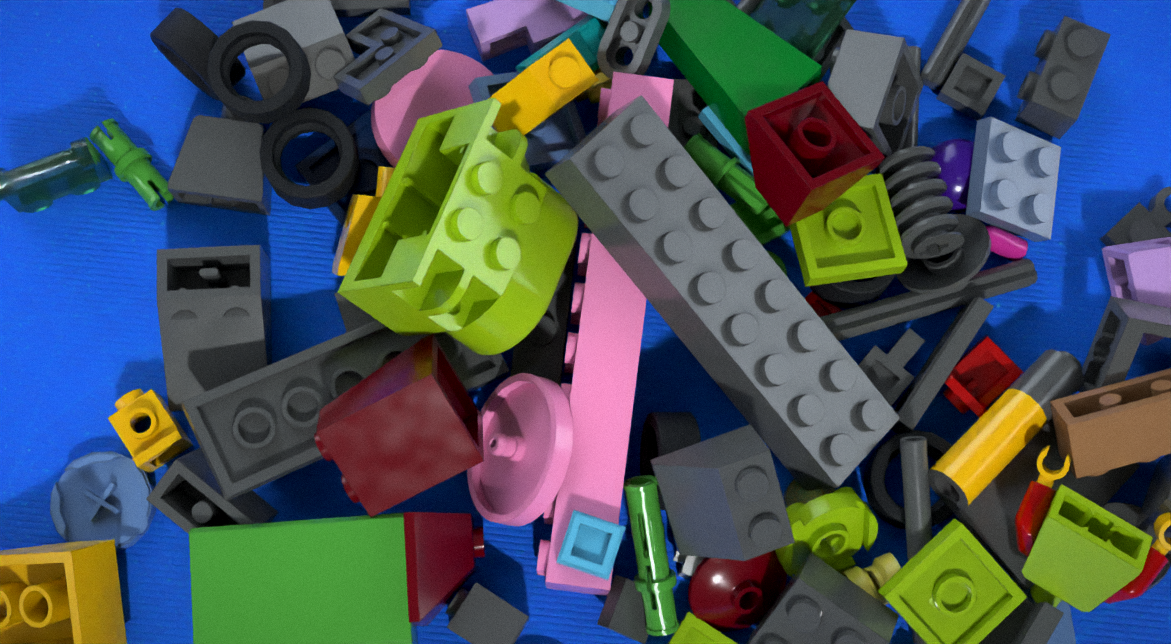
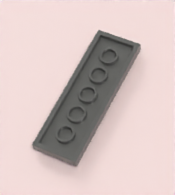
(269, 417)

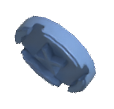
(103, 500)

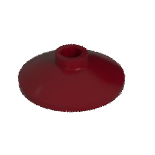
(735, 592)

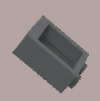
(1119, 339)

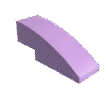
(516, 23)

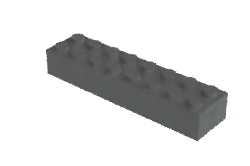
(723, 295)

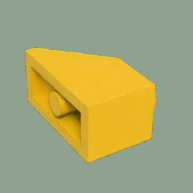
(543, 89)

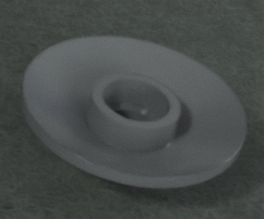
(951, 269)

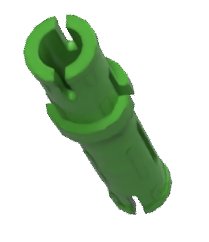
(654, 576)

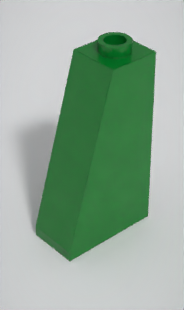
(733, 60)

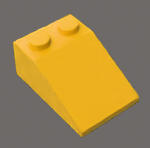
(61, 594)

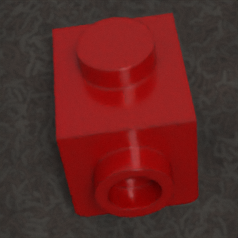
(980, 377)

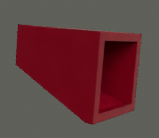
(402, 429)

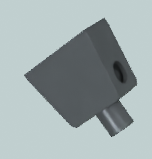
(222, 165)

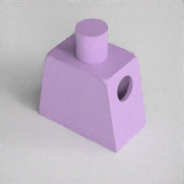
(1141, 274)

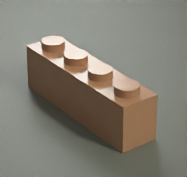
(1115, 424)

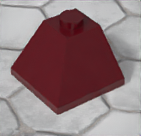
(807, 152)
(439, 559)

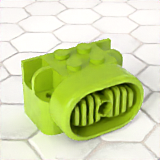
(463, 236)

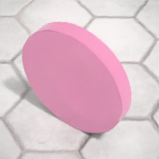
(423, 92)
(524, 450)

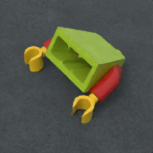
(1082, 549)

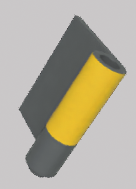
(997, 458)

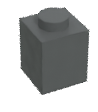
(485, 617)

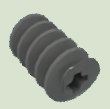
(919, 203)

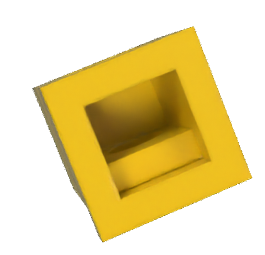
(161, 441)

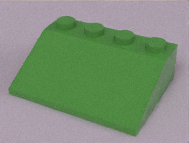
(301, 582)

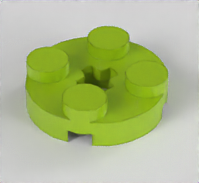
(835, 516)

